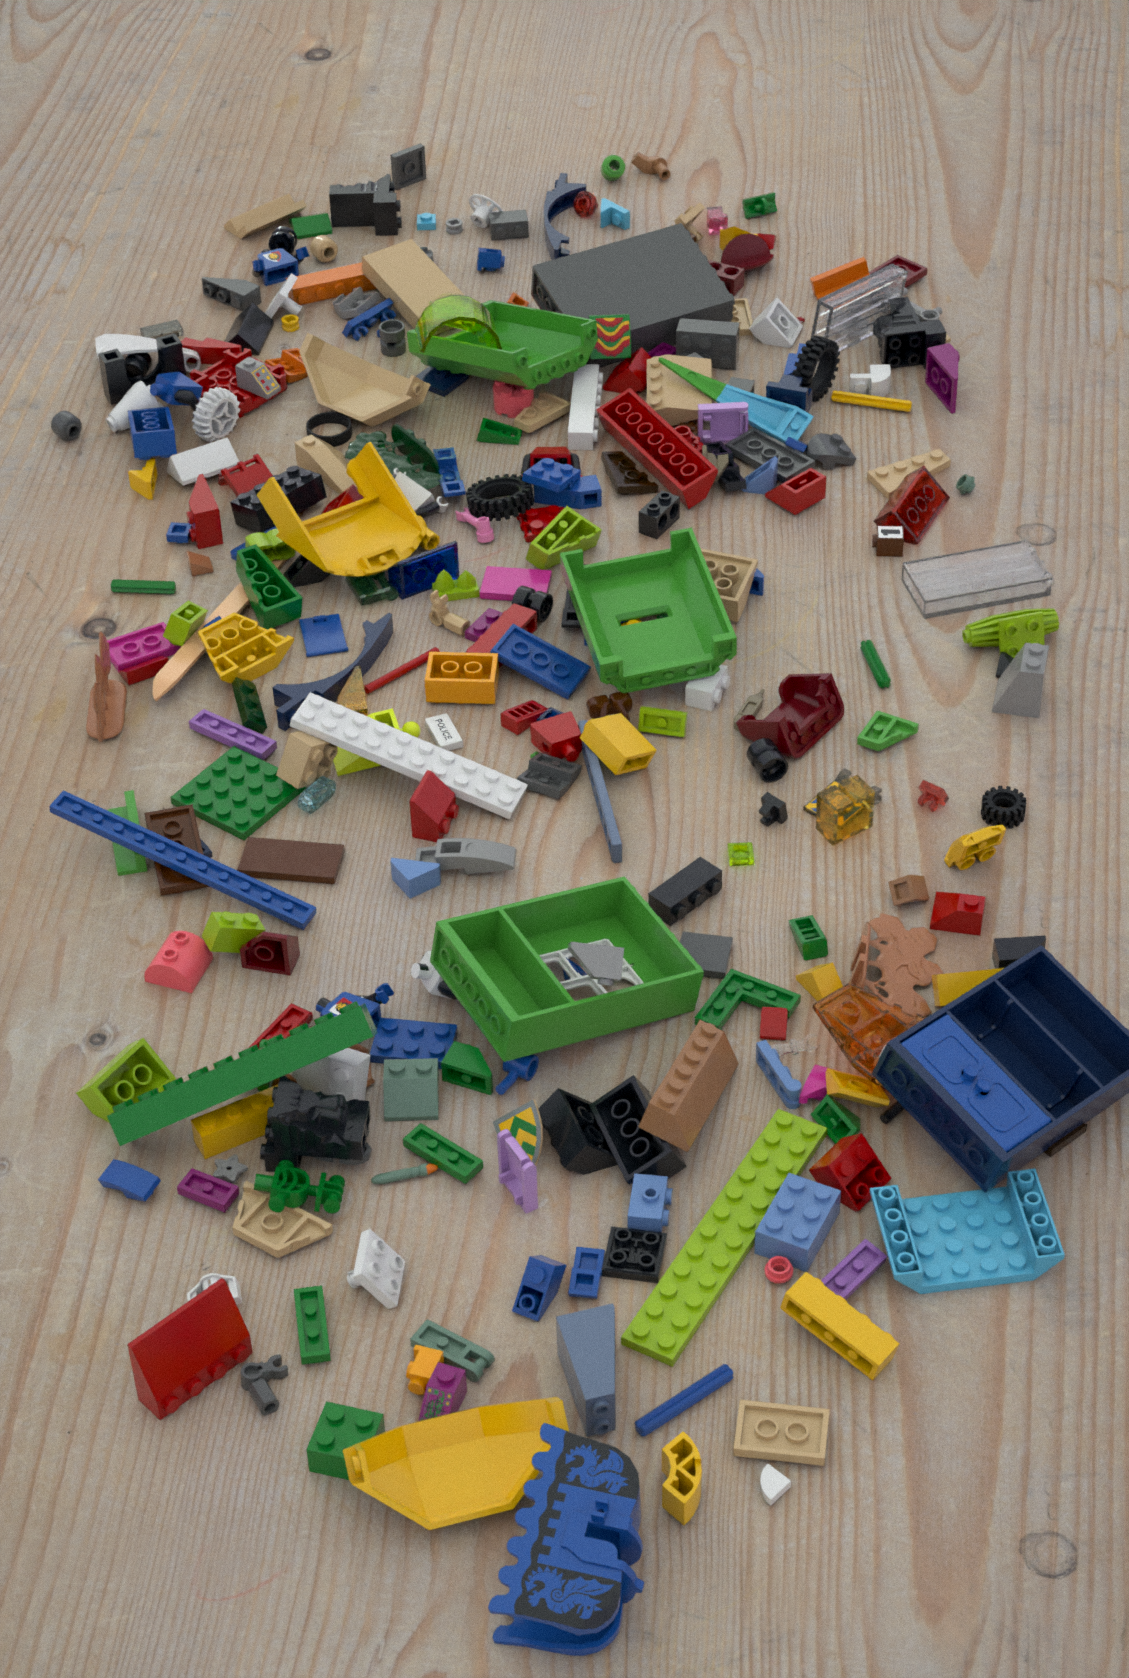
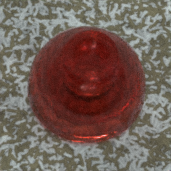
(585, 204)

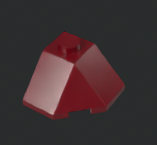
(271, 953)

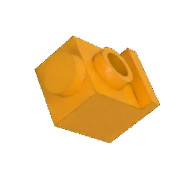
(422, 1367)

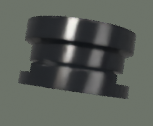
(283, 239)

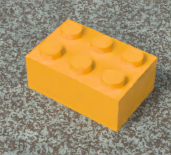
(462, 677)

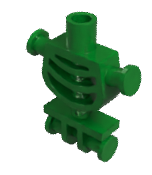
(292, 1187)

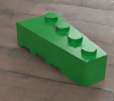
(267, 589)

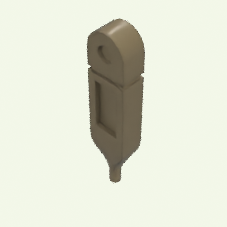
(750, 707)

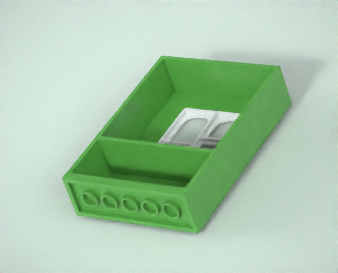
(502, 979)

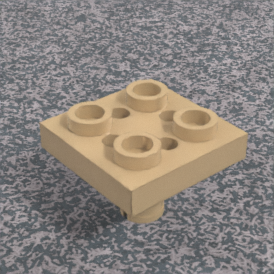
(688, 219)

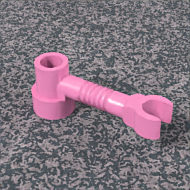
(482, 524)

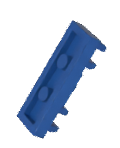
(369, 319)

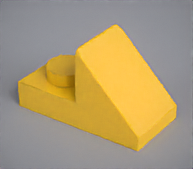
(144, 480)

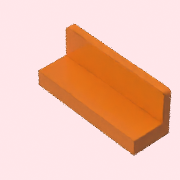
(838, 277)

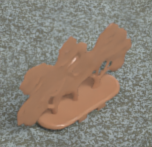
(106, 698)
(899, 961)

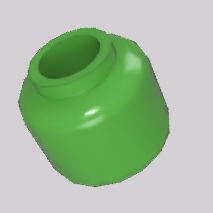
(612, 167)

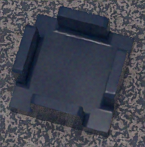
(790, 392)

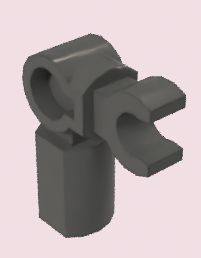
(255, 1378)

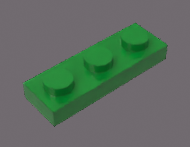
(443, 1153)
(312, 1325)

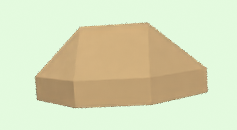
(357, 386)

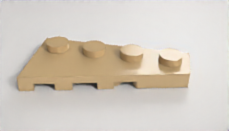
(889, 477)

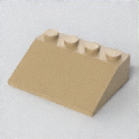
(672, 395)
(732, 579)

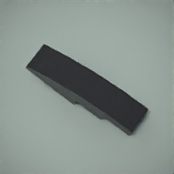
(730, 478)

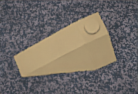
(325, 460)

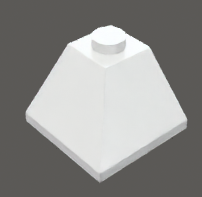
(776, 325)

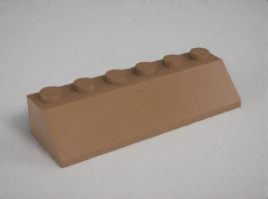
(691, 1087)

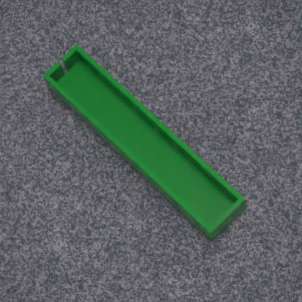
(240, 1075)

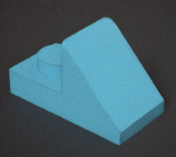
(614, 214)

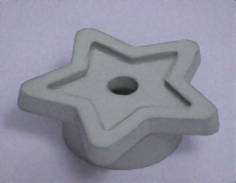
(229, 1175)

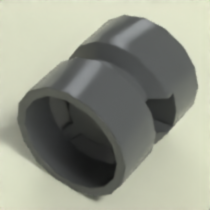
(392, 338)

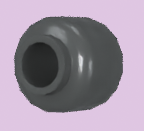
(66, 425)

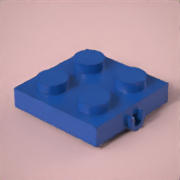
(551, 475)

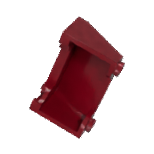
(806, 714)

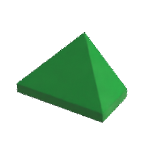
(836, 1118)

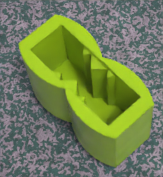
(270, 545)

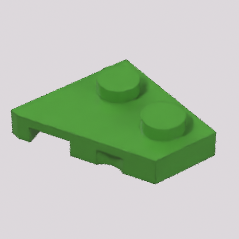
(885, 731)

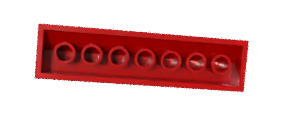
(658, 447)

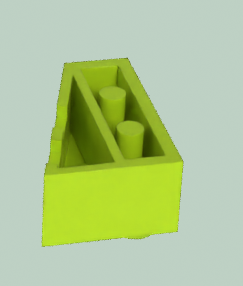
(565, 533)

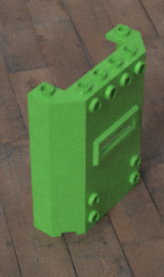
(533, 344)
(657, 651)

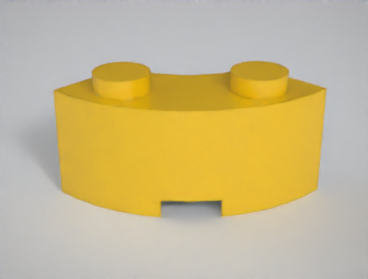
(684, 1478)

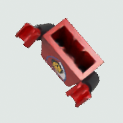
(558, 454)

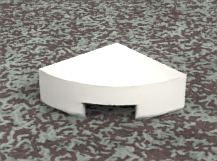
(773, 1484)

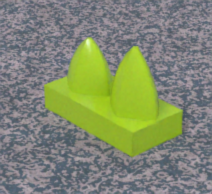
(458, 589)
(662, 721)

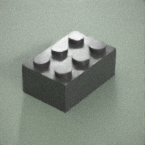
(710, 340)

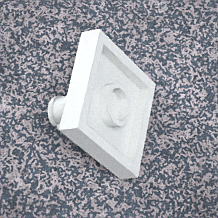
(282, 300)

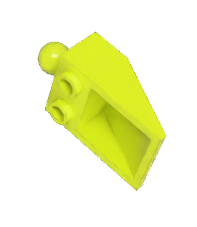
(348, 762)

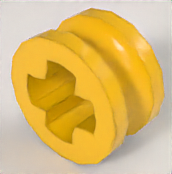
(290, 323)

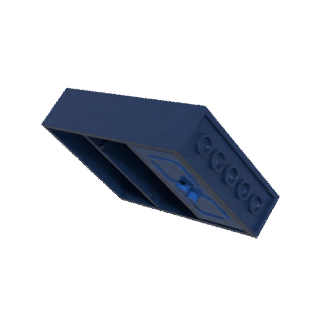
(1009, 1067)

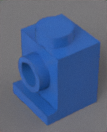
(489, 259)

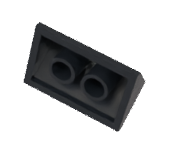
(250, 329)

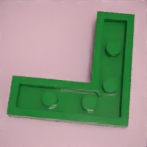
(743, 987)

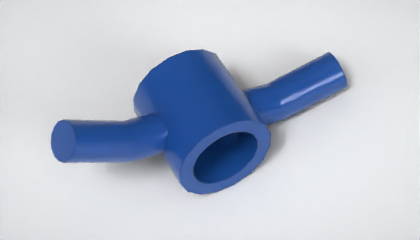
(522, 1067)

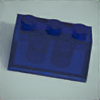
(420, 571)

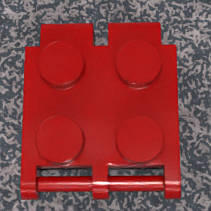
(247, 477)
(537, 520)

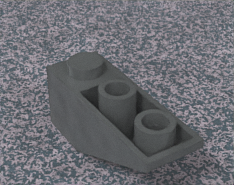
(232, 292)

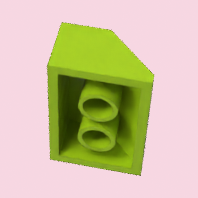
(124, 1078)

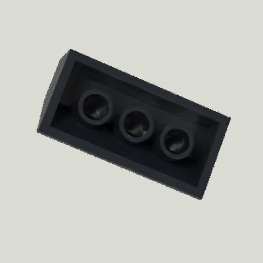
(632, 1147)

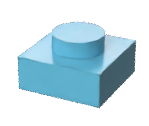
(426, 221)

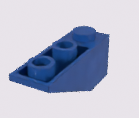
(583, 495)

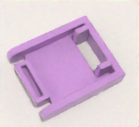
(725, 419)
(517, 1171)

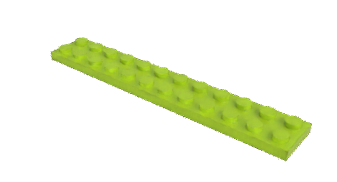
(721, 1239)

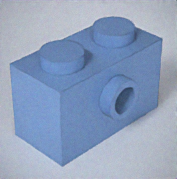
(649, 1202)

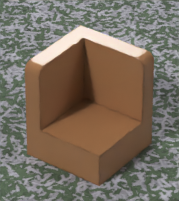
(908, 889)

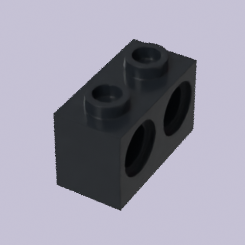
(659, 514)

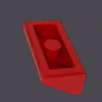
(143, 670)

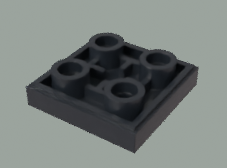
(634, 1254)

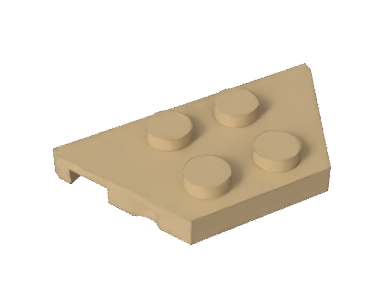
(276, 1231)

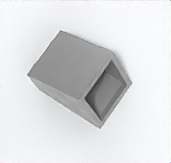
(1023, 682)

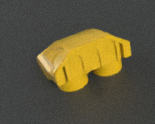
(976, 843)

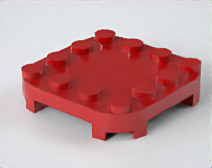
(224, 376)

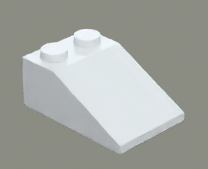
(337, 1074)

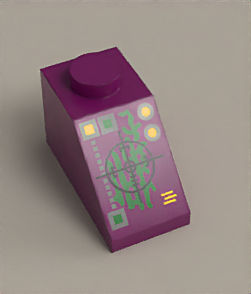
(443, 1391)

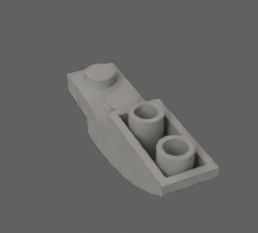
(470, 854)

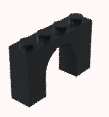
(113, 368)

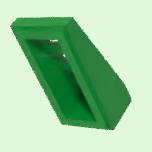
(497, 432)
(809, 940)

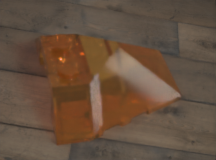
(862, 1025)

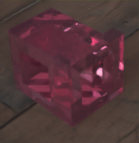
(716, 220)

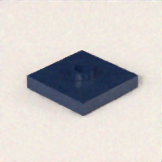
(442, 381)

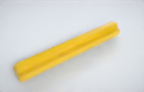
(872, 401)

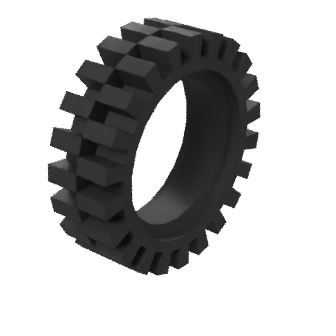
(827, 354)
(518, 501)

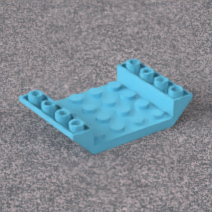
(969, 1235)

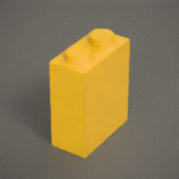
(617, 743)

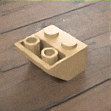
(305, 759)

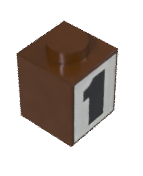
(889, 541)

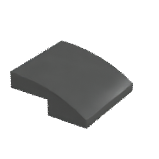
(550, 775)

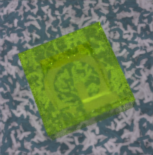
(740, 854)

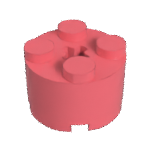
(511, 398)

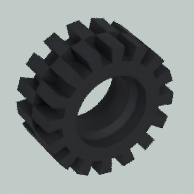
(1007, 798)

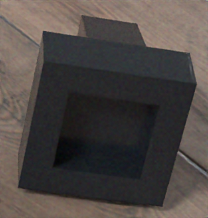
(772, 810)

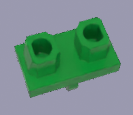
(759, 205)

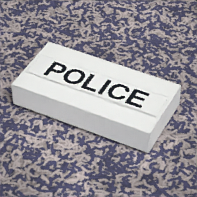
(444, 732)

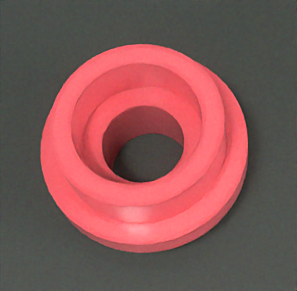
(779, 1264)

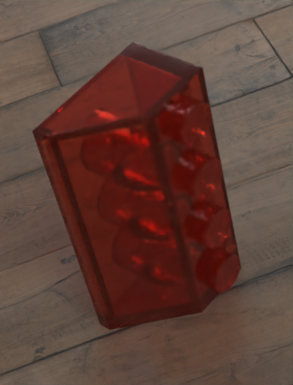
(914, 505)

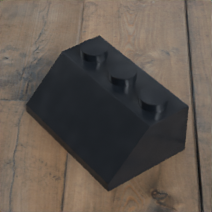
(575, 1133)

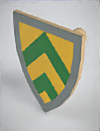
(525, 1127)

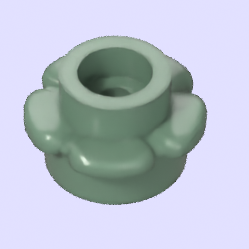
(965, 484)

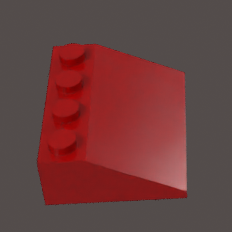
(189, 1350)

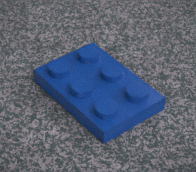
(411, 1040)

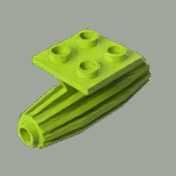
(1012, 629)

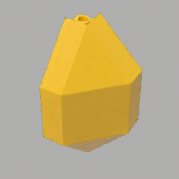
(455, 1462)

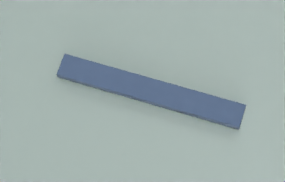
(602, 800)

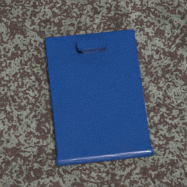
(323, 635)

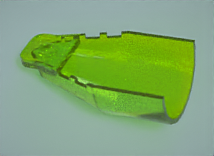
(458, 312)

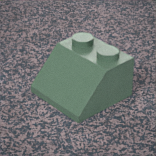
(411, 1089)

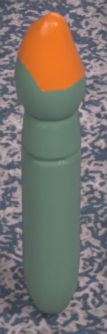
(402, 1174)

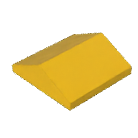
(855, 1088)

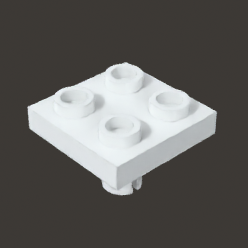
(377, 1269)

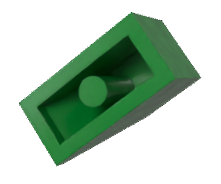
(467, 1068)

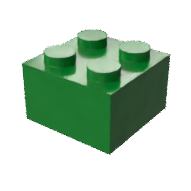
(337, 1430)

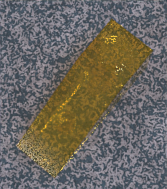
(353, 693)

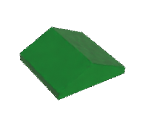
(311, 225)

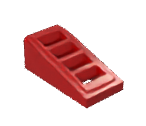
(519, 719)

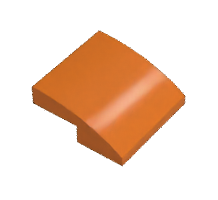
(292, 363)

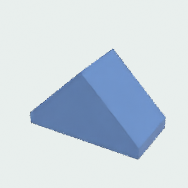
(763, 478)
(415, 876)

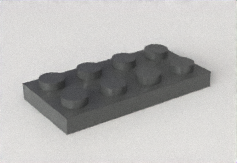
(758, 448)

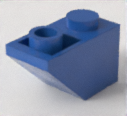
(538, 1286)

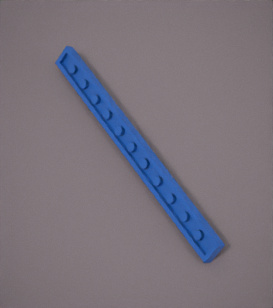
(183, 860)

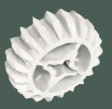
(215, 414)

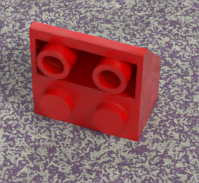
(799, 491)
(852, 1169)

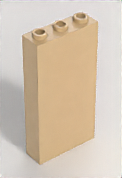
(407, 279)

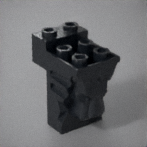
(366, 206)
(904, 337)
(313, 1126)

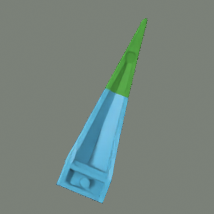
(765, 414)

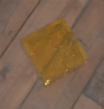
(845, 809)

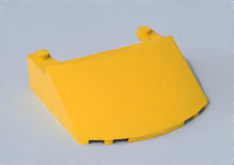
(355, 537)

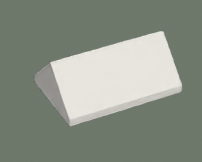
(202, 460)

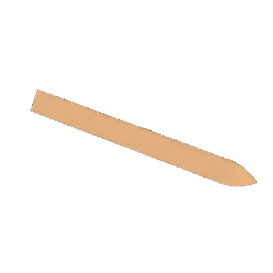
(193, 647)

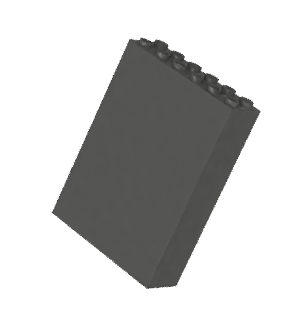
(645, 276)

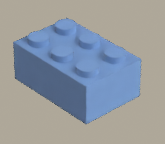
(798, 1221)

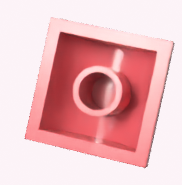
(179, 962)

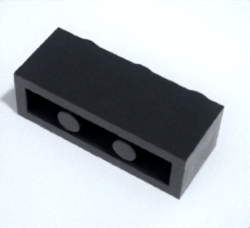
(685, 890)

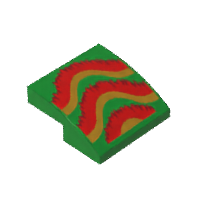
(613, 336)

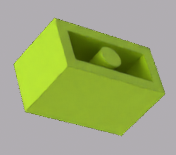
(184, 623)
(230, 931)

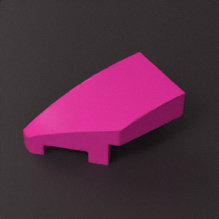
(815, 1085)

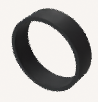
(331, 417)

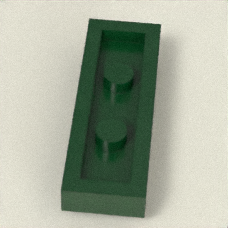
(249, 705)

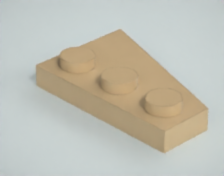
(541, 412)

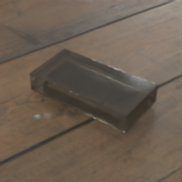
(162, 329)

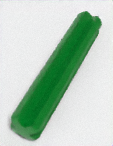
(143, 586)
(875, 663)

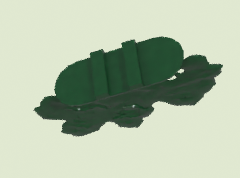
(412, 449)

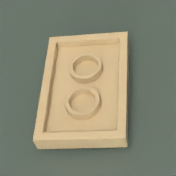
(781, 1432)

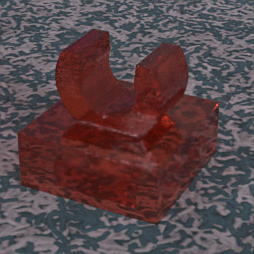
(932, 793)

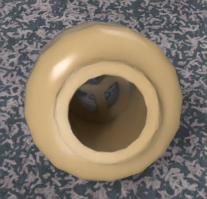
(324, 248)

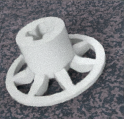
(481, 211)

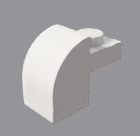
(875, 383)

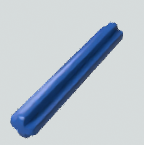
(683, 1400)

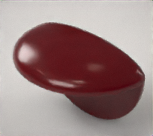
(747, 252)

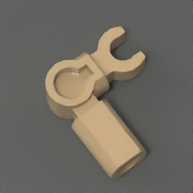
(441, 615)

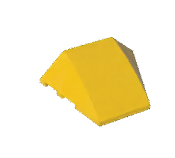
(243, 648)

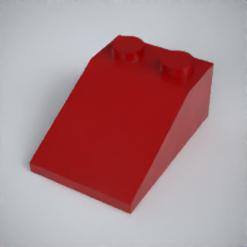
(204, 516)

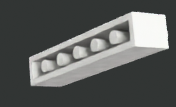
(584, 401)

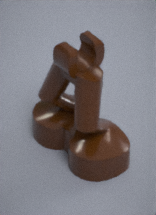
(616, 703)

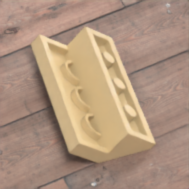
(264, 216)

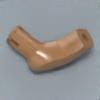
(651, 165)

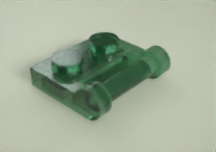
(368, 592)

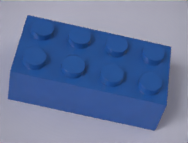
(152, 433)

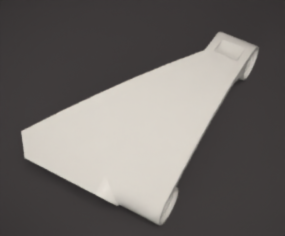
(137, 344)

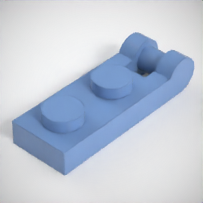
(778, 1075)

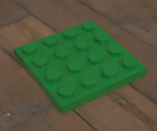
(237, 793)

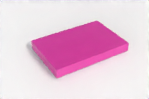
(502, 582)
(140, 646)

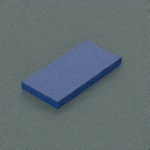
(540, 661)

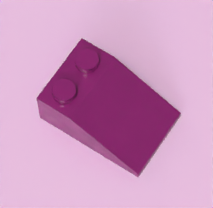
(943, 374)

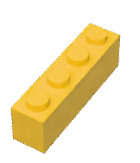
(953, 985)
(232, 1124)
(839, 1325)

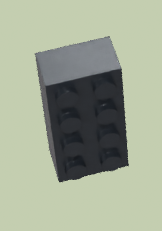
(299, 485)

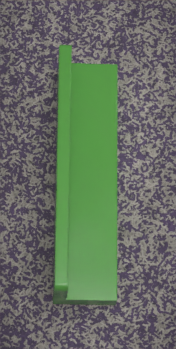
(127, 860)

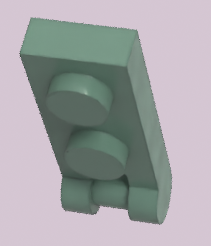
(455, 1349)

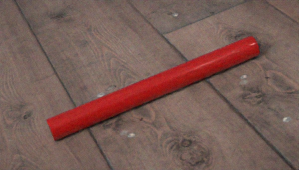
(396, 673)

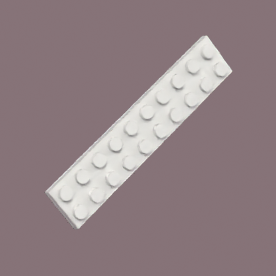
(408, 754)

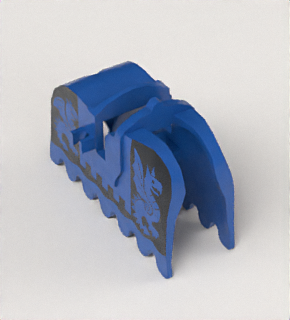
(575, 1549)

